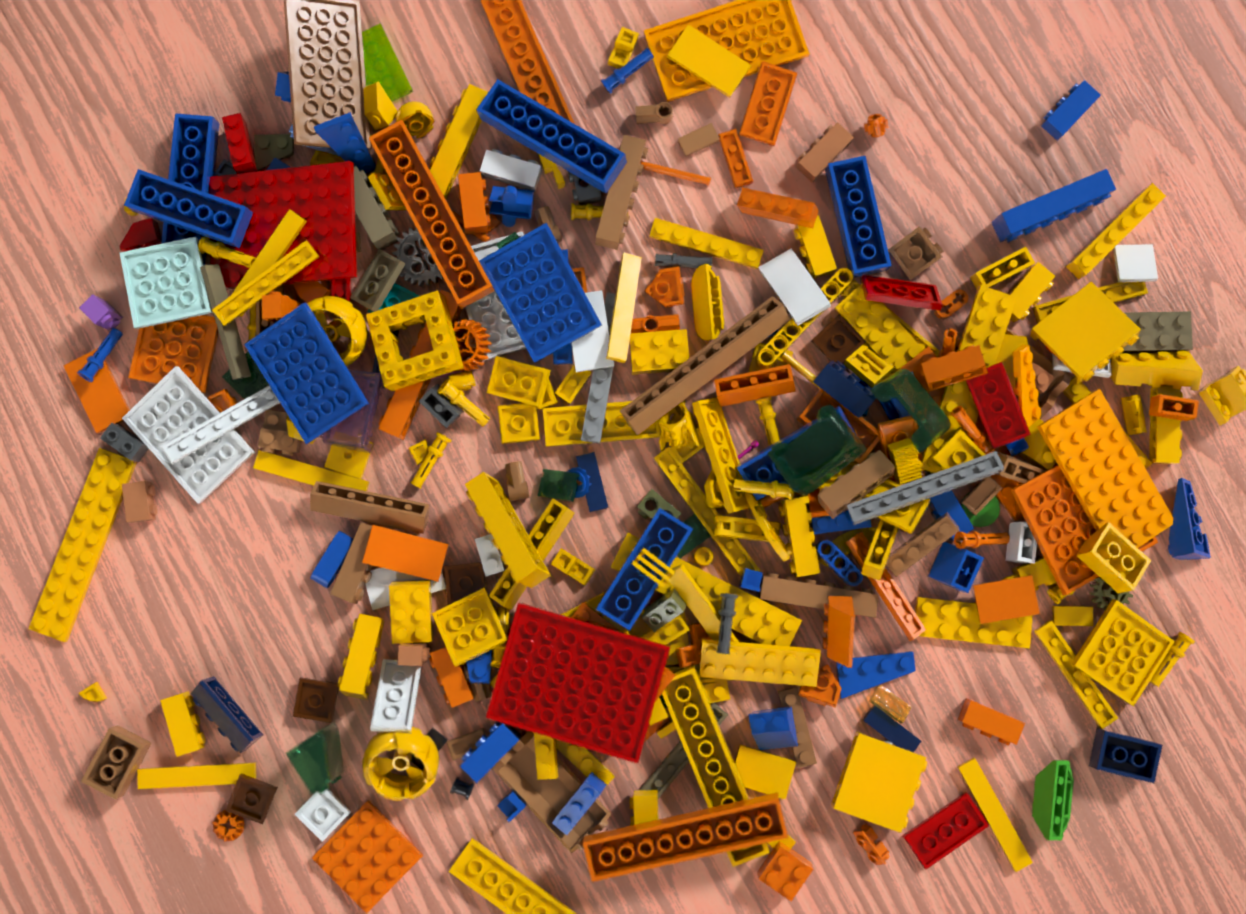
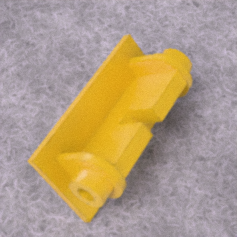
(1133, 415)

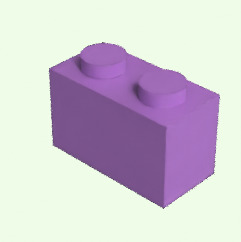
(101, 312)

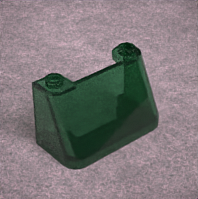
(918, 403)
(817, 452)
(319, 759)

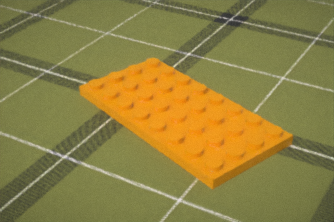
(746, 28)
(1105, 469)

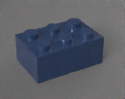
(845, 388)
(1125, 755)

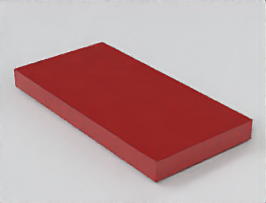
(901, 292)
(998, 406)
(945, 830)

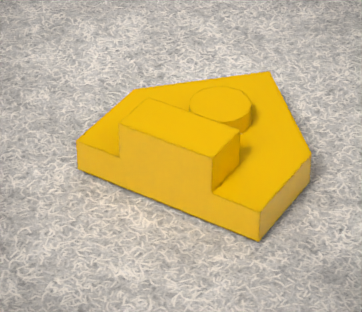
(713, 494)

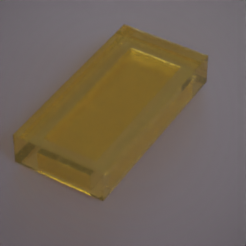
(890, 704)

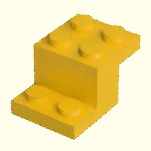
(1226, 395)

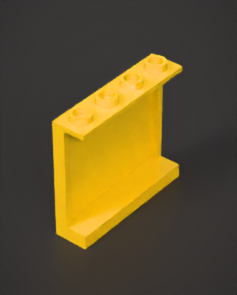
(1086, 331)
(879, 782)

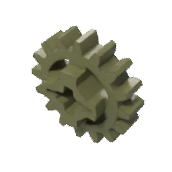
(1102, 589)

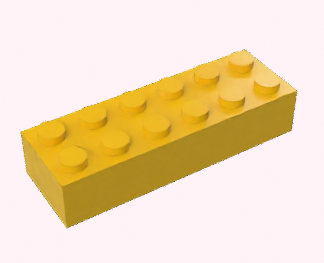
(506, 530)

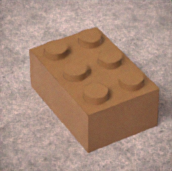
(116, 762)

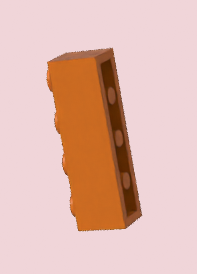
(778, 207)
(755, 385)

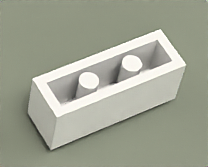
(511, 169)

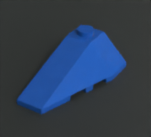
(1185, 535)

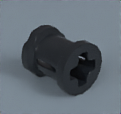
(462, 788)

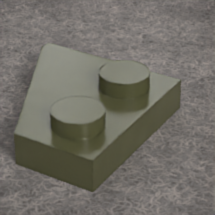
(272, 146)

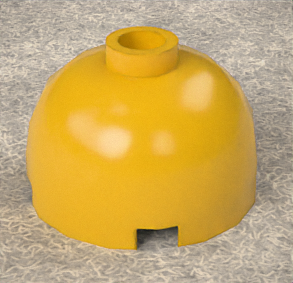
(416, 117)

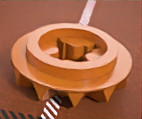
(235, 820)

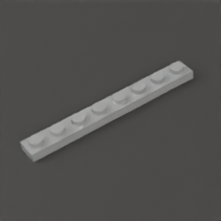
(599, 390)
(925, 488)

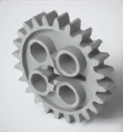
(413, 260)

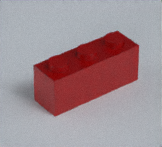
(239, 143)

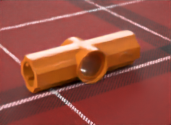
(663, 323)

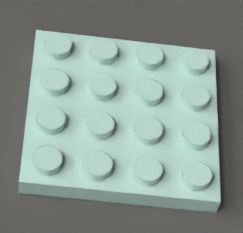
(165, 283)

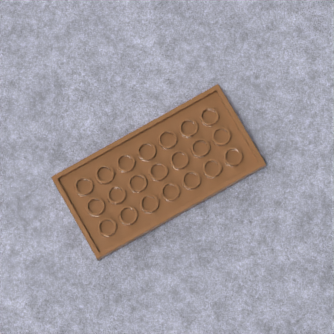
(325, 66)

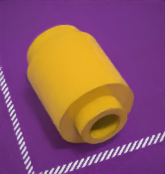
(463, 380)

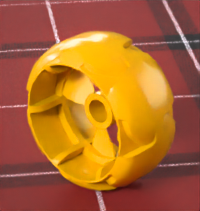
(351, 325)
(393, 786)

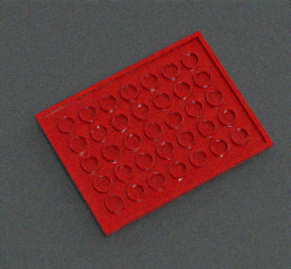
(316, 193)
(578, 682)

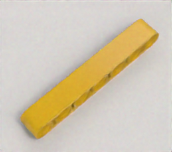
(787, 340)

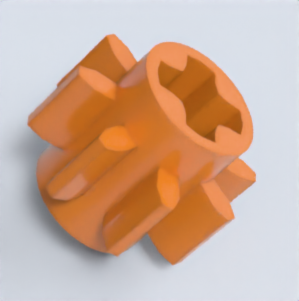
(876, 125)

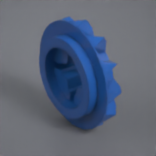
(581, 489)

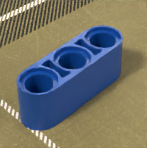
(332, 560)
(847, 567)

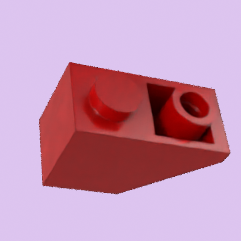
(141, 235)

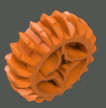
(473, 342)

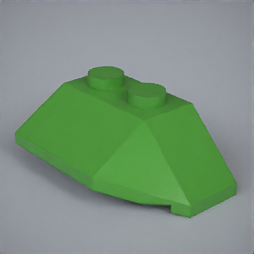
(1053, 799)

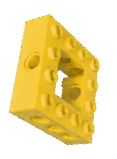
(445, 355)

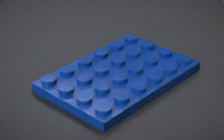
(540, 293)
(306, 373)

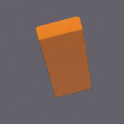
(735, 158)

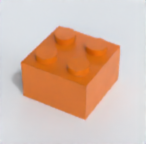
(785, 871)

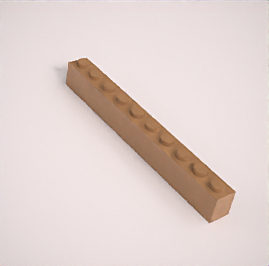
(705, 365)

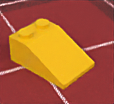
(1038, 451)

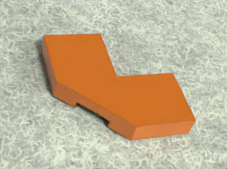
(691, 654)

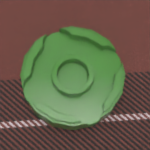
(986, 515)

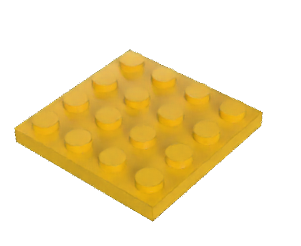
(1123, 652)

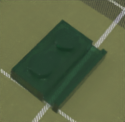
(558, 485)
(695, 538)

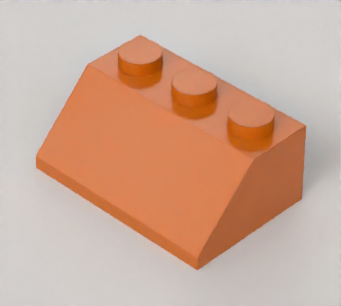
(839, 629)

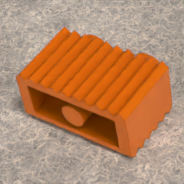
(1173, 407)

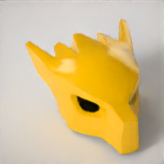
(679, 428)

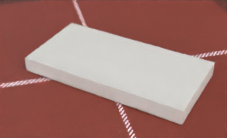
(794, 287)
(592, 348)
(381, 579)
(395, 697)

